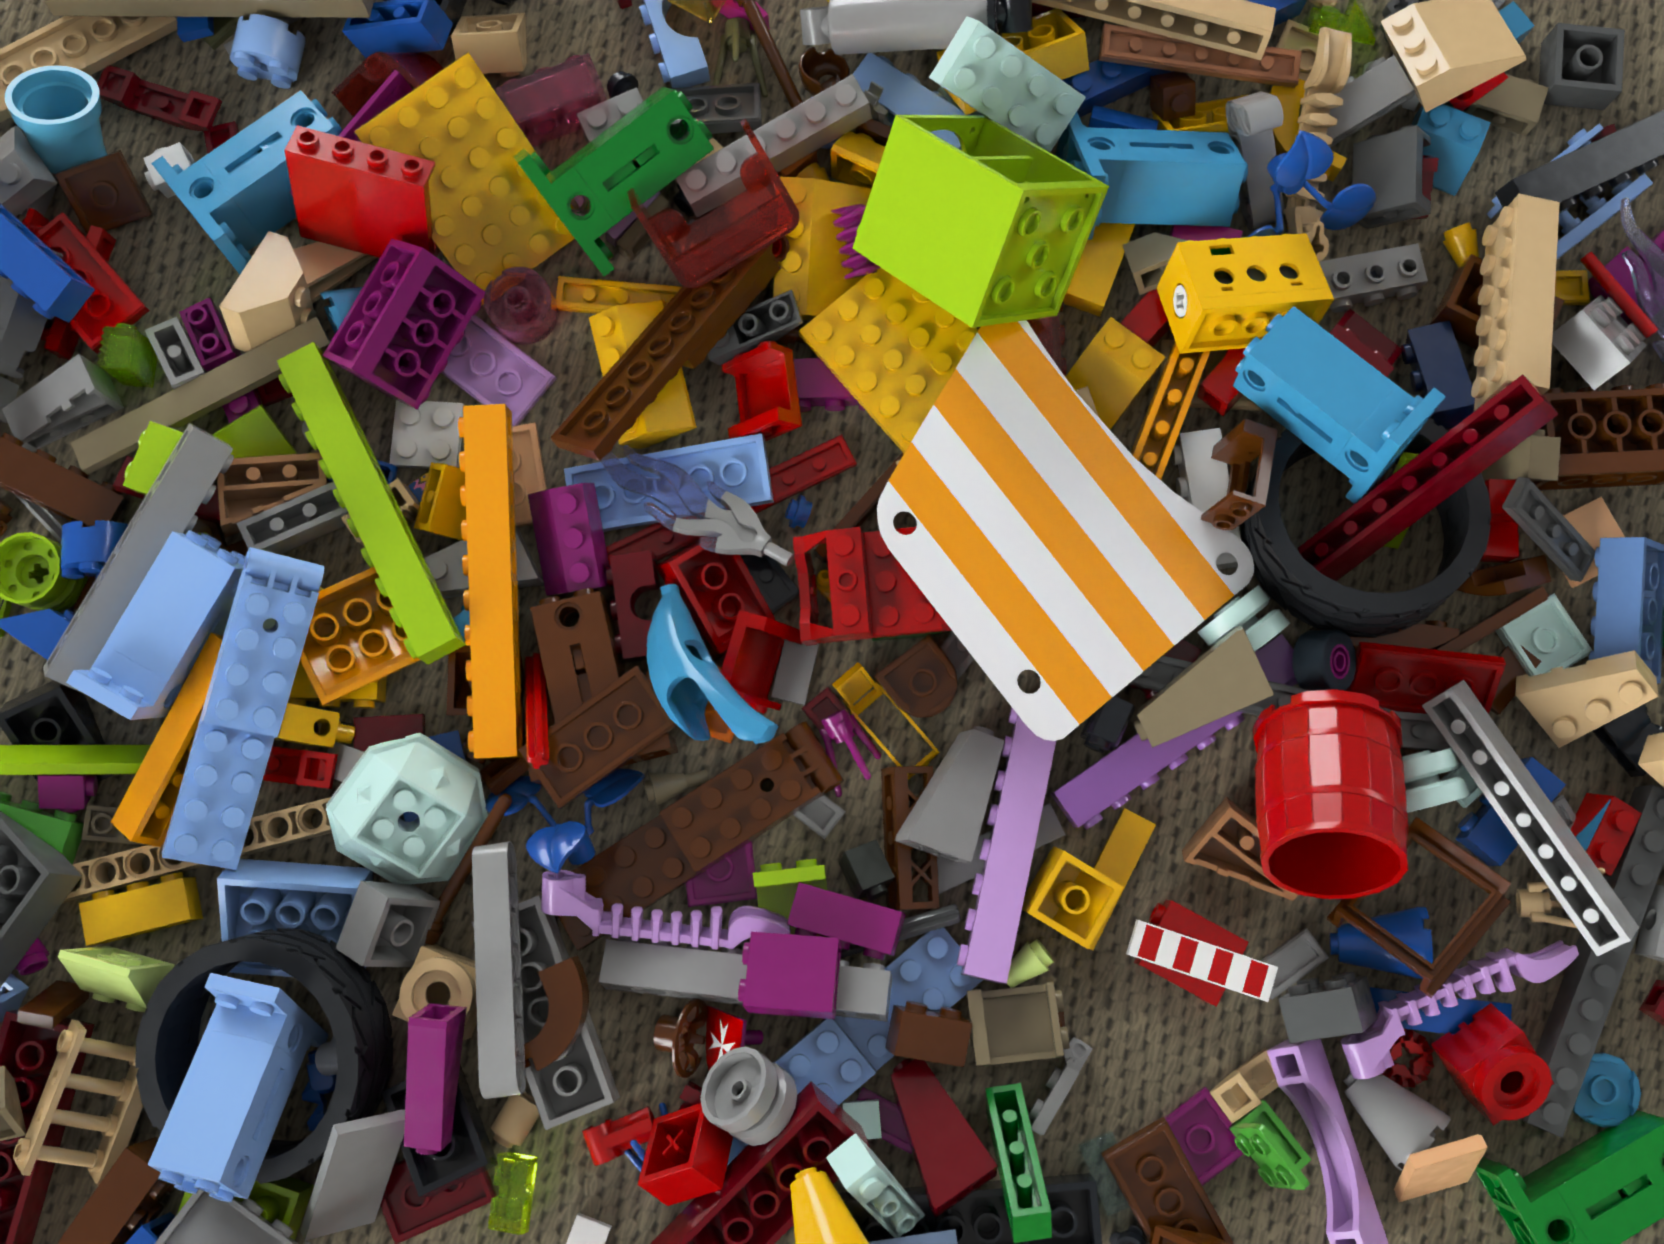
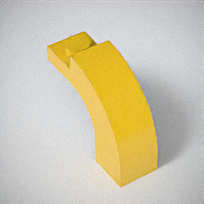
(1285, 134)

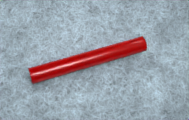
(1619, 295)

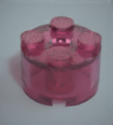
(505, 306)

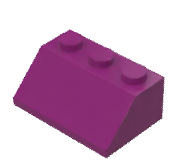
(569, 538)

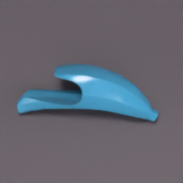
(689, 678)

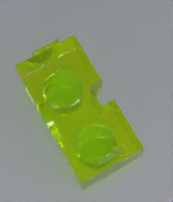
(516, 1180)

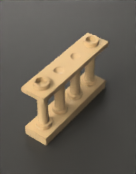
(115, 1127)

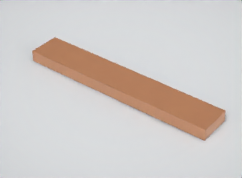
(1157, 51)

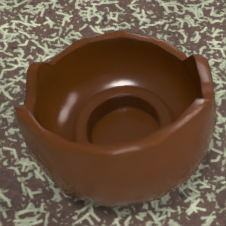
(816, 64)

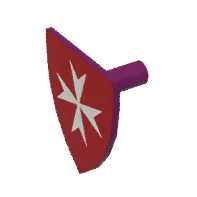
(727, 1033)

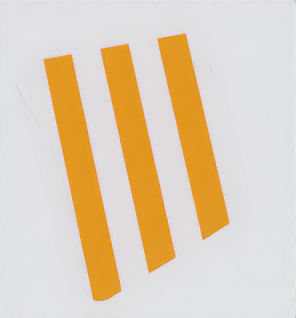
(1048, 535)

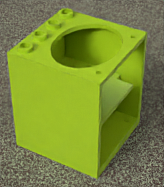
(978, 226)

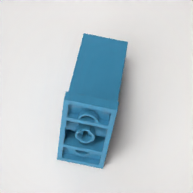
(1158, 173)
(245, 182)
(1332, 399)

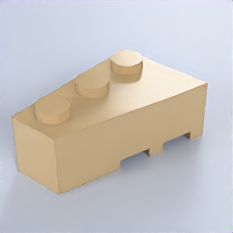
(1586, 696)

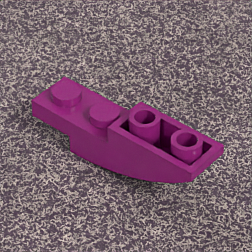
(214, 348)

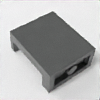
(1394, 171)

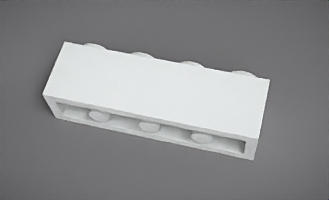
(1202, 479)

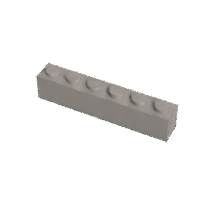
(783, 140)

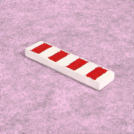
(1202, 960)

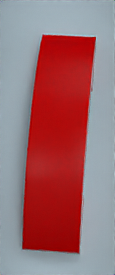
(301, 767)

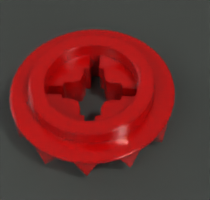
(1419, 1066)

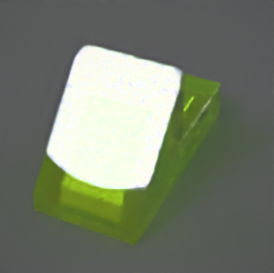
(1353, 21)

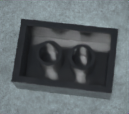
(462, 1158)

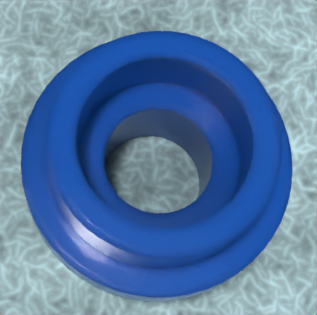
(798, 512)

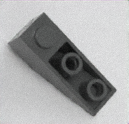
(758, 324)

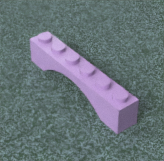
(1309, 1083)

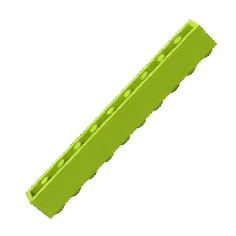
(371, 505)

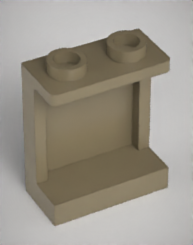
(1017, 1024)

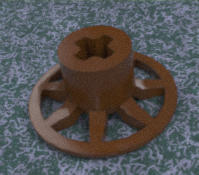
(679, 1035)

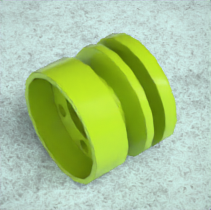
(34, 574)

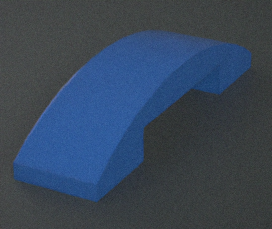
(1448, 1018)

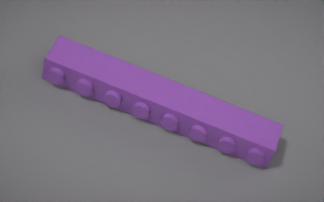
(1138, 763)

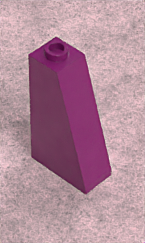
(432, 1076)

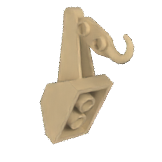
(281, 286)

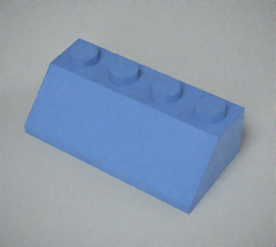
(1629, 600)

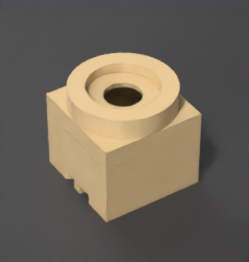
(439, 978)

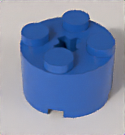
(88, 548)

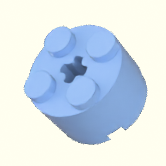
(267, 50)

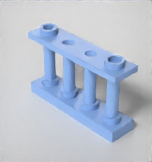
(1598, 209)

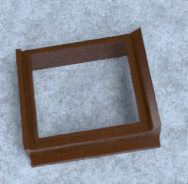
(1437, 973)

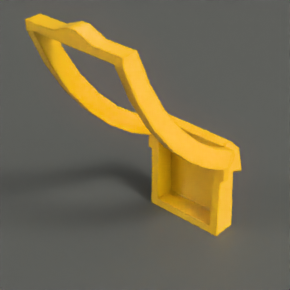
(853, 686)

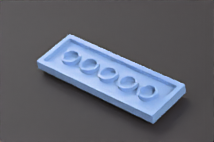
(733, 464)

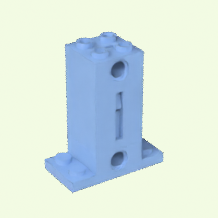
(164, 627)
(234, 1089)

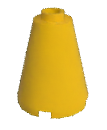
(820, 1211)

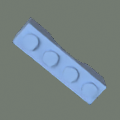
(681, 55)

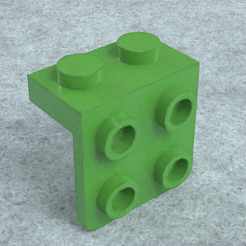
(1271, 1147)

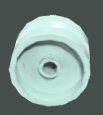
(1243, 612)
(1423, 782)

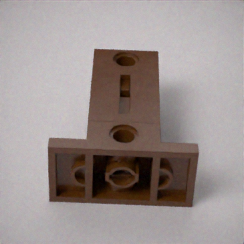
(582, 657)

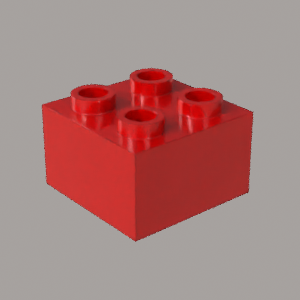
(684, 1156)

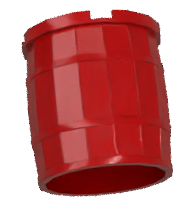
(1331, 795)

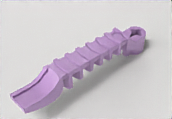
(567, 896)
(1369, 1051)

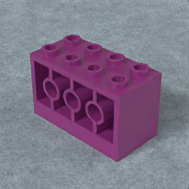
(405, 323)

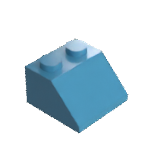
(1454, 140)

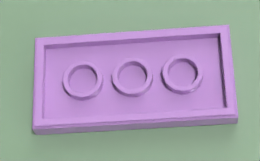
(496, 370)

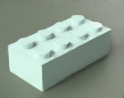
(1006, 84)

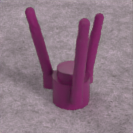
(839, 727)

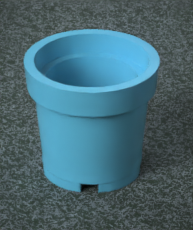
(58, 115)

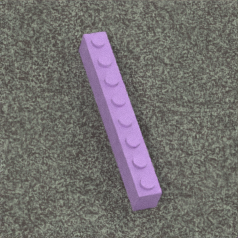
(1007, 854)

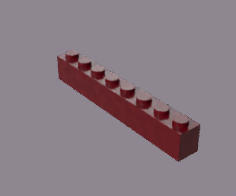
(1429, 478)

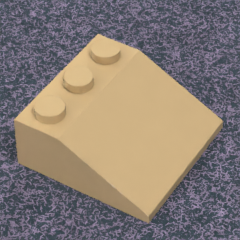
(1450, 46)

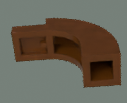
(568, 1008)

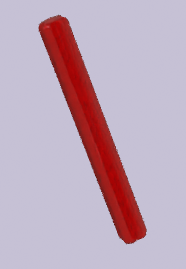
(536, 712)

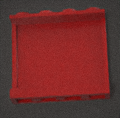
(358, 193)

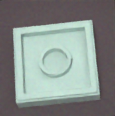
(1548, 635)

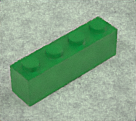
(1018, 1163)

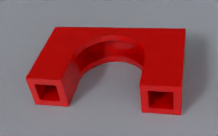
(1151, 323)

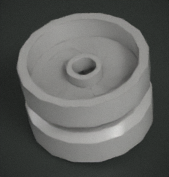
(748, 1096)

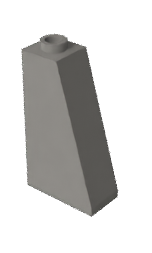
(956, 798)

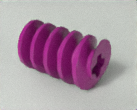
(850, 220)

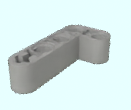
(1251, 129)

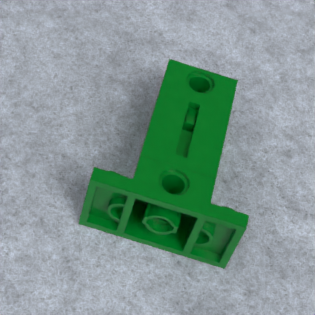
(627, 155)
(1591, 1192)

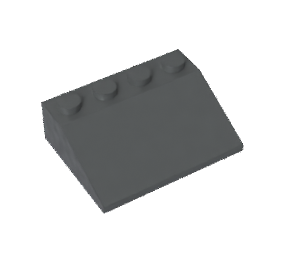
(32, 888)

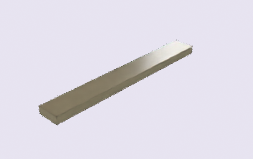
(195, 397)

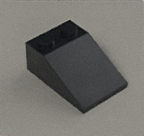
(51, 717)

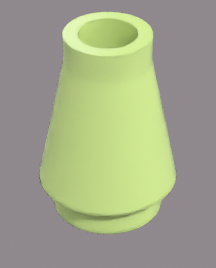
(1028, 963)

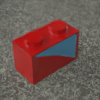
(1604, 828)

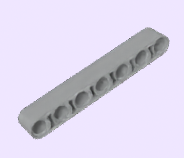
(498, 971)

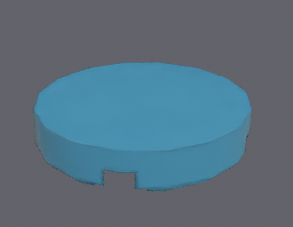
(1595, 1099)

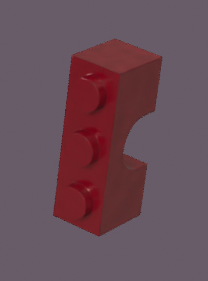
(631, 577)

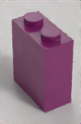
(791, 975)

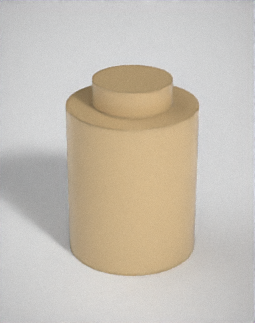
(515, 1120)

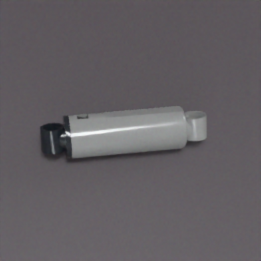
(906, 24)

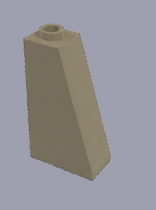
(1207, 690)

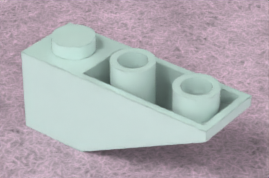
(874, 1186)

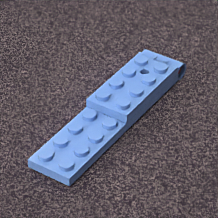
(243, 709)
(848, 1050)

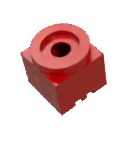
(1495, 1066)

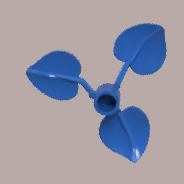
(1308, 160)
(571, 839)

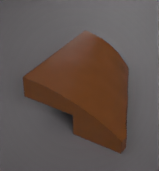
(1508, 577)

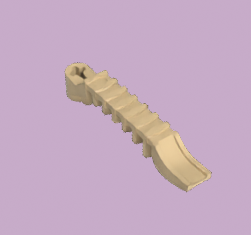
(1325, 79)

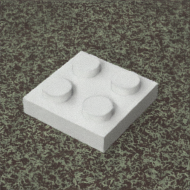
(426, 435)

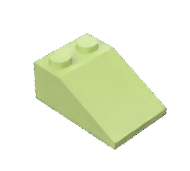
(115, 974)

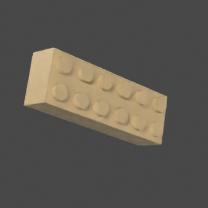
(1517, 297)

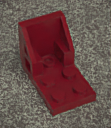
(1366, 342)

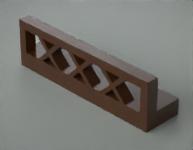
(895, 811)

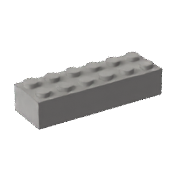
(581, 1076)

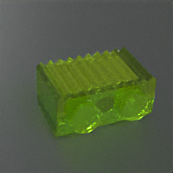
(128, 356)

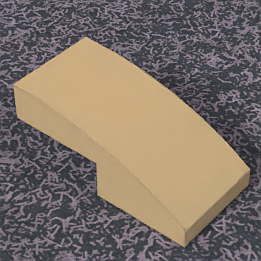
(1245, 1086)

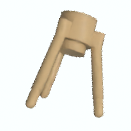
(1535, 904)

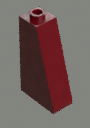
(941, 1140)

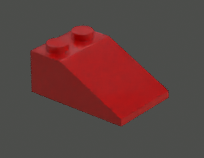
(714, 591)

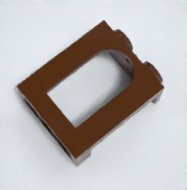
(1239, 449)

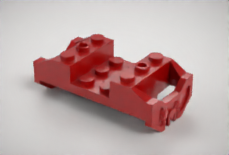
(867, 589)

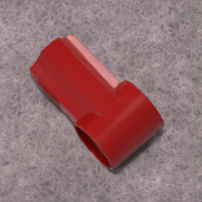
(614, 1136)

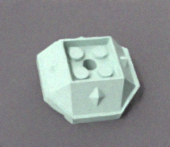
(403, 778)

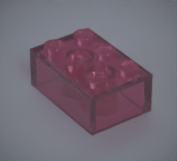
(550, 98)

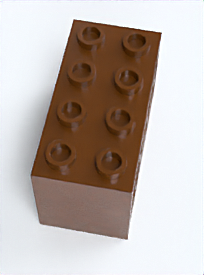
(1607, 437)

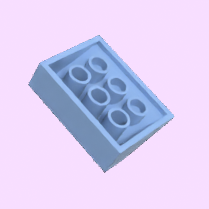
(285, 897)

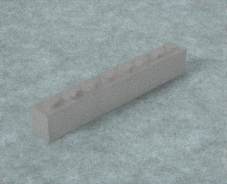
(167, 507)
(1531, 819)
(716, 976)

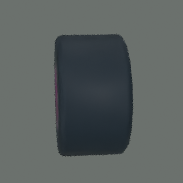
(1324, 660)

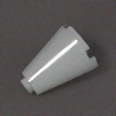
(1395, 1116)

